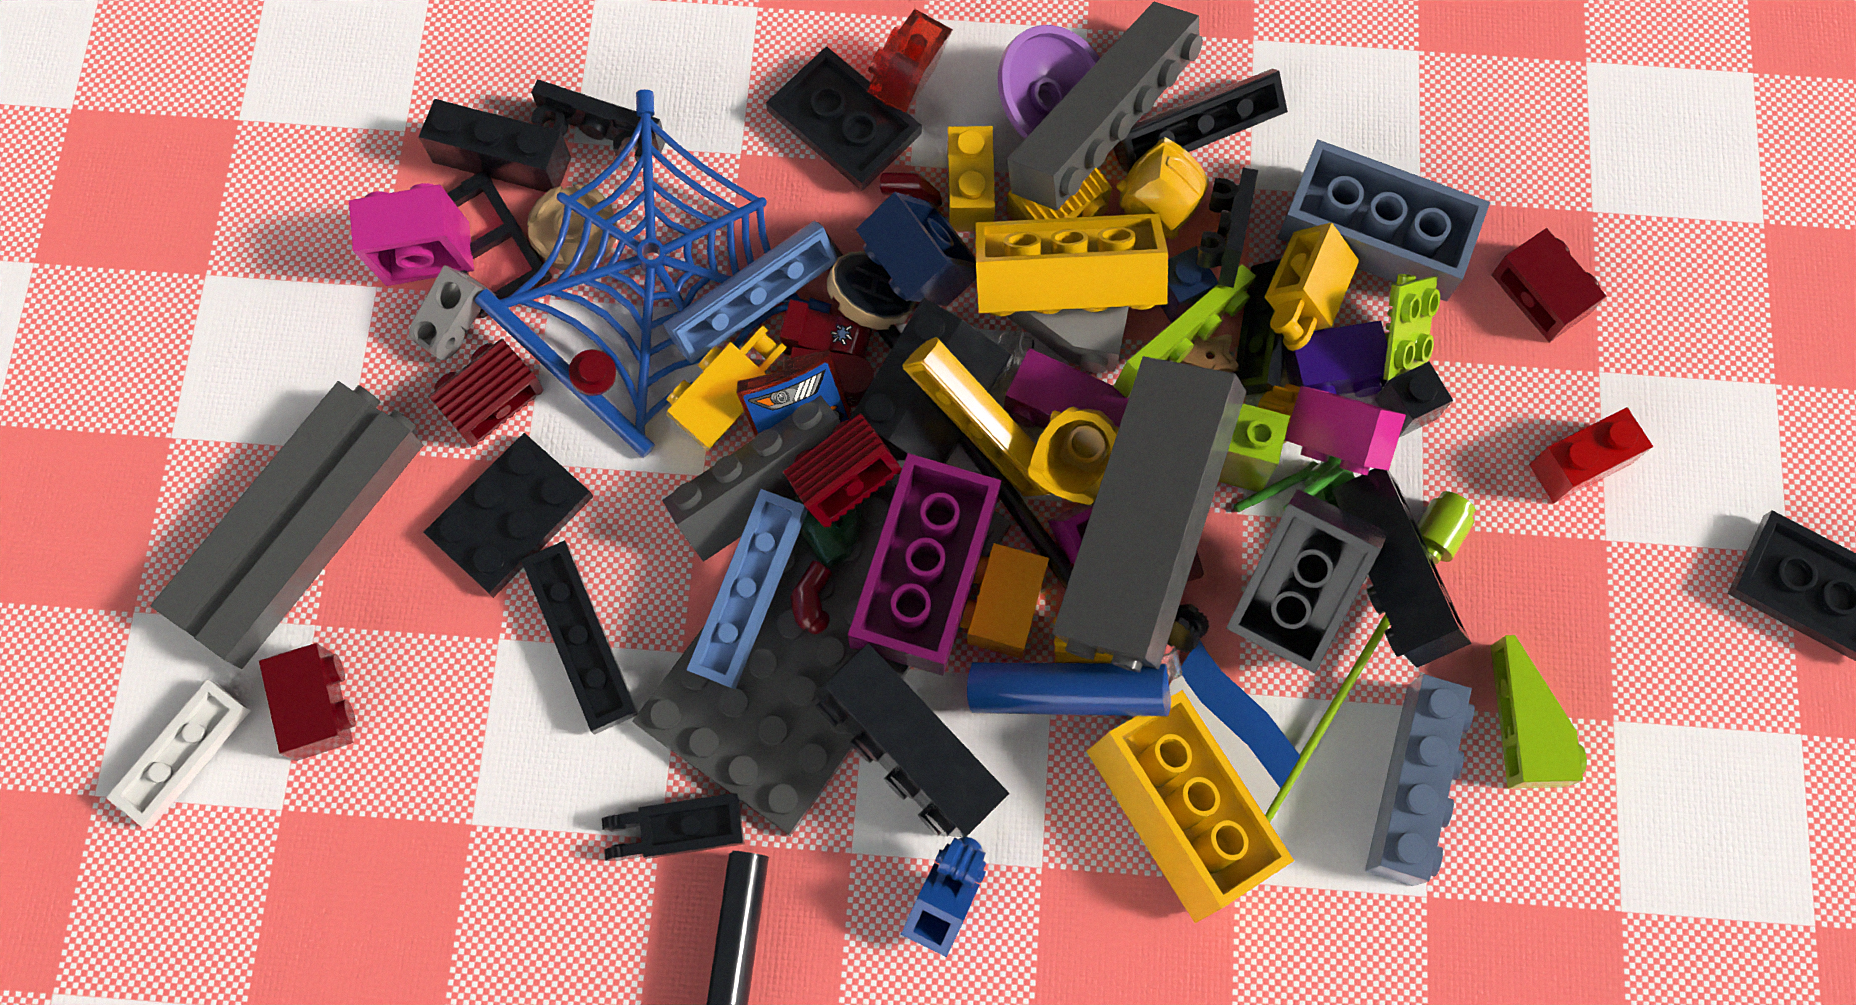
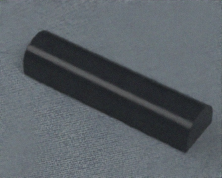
(1207, 117)
(738, 929)

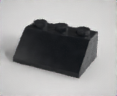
(902, 409)

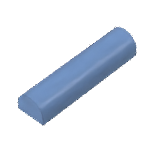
(751, 292)

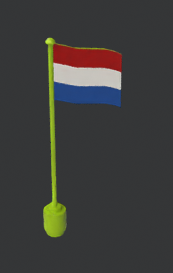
(1247, 732)

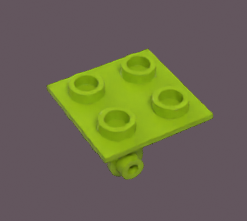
(1410, 325)

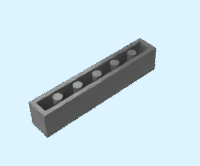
(1104, 106)

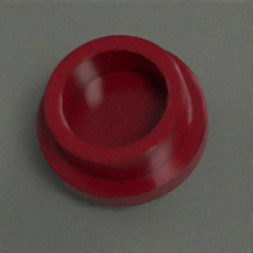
(592, 372)

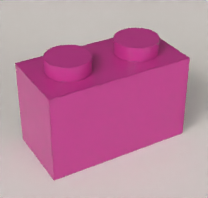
(1344, 429)

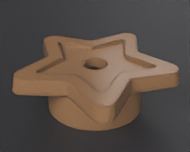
(1219, 348)

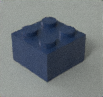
(918, 250)

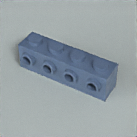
(1420, 780)

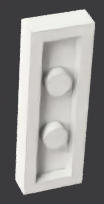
(178, 754)

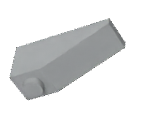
(1078, 335)

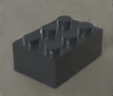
(1306, 580)

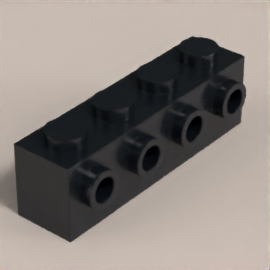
(1404, 572)

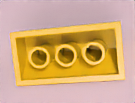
(1071, 264)
(1189, 807)

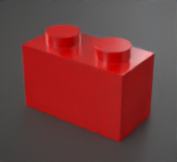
(1590, 455)

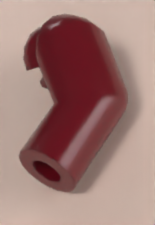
(909, 184)
(806, 600)

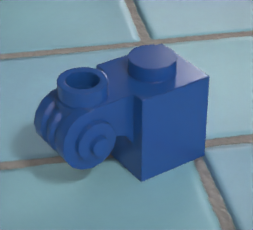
(946, 895)

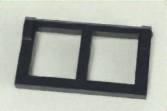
(471, 188)

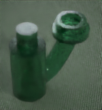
(831, 543)

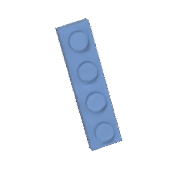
(747, 589)

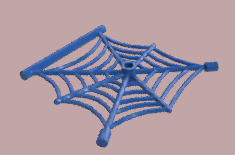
(499, 309)

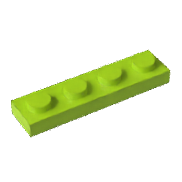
(1198, 321)

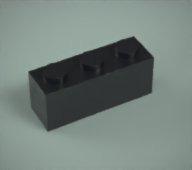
(495, 144)

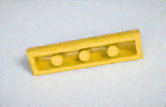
(974, 413)

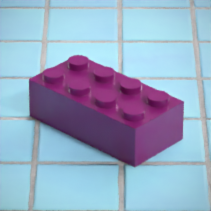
(924, 564)

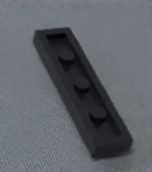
(579, 637)

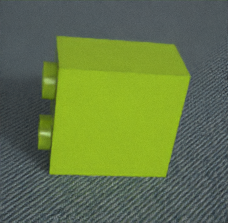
(1254, 448)

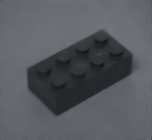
(910, 744)

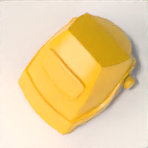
(1165, 183)
(1073, 454)

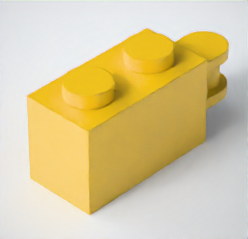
(1310, 283)
(711, 401)

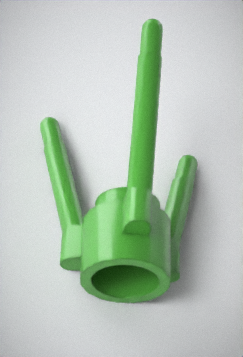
(1319, 482)

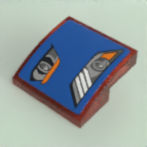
(778, 395)

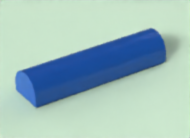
(1067, 689)

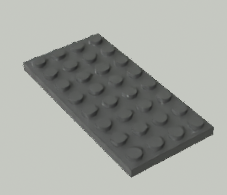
(767, 732)

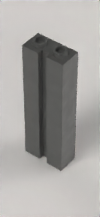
(1149, 513)
(289, 524)

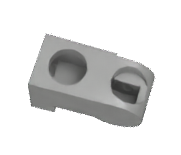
(446, 313)

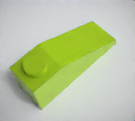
(1535, 731)

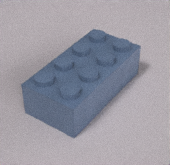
(1388, 216)

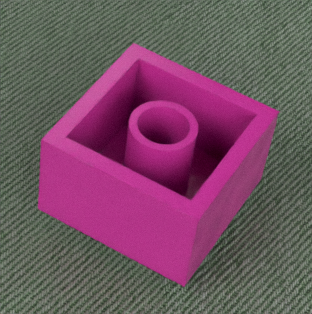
(410, 234)

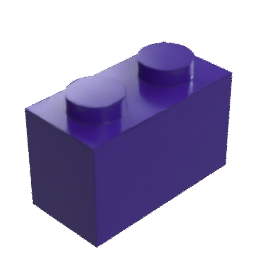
(1341, 360)

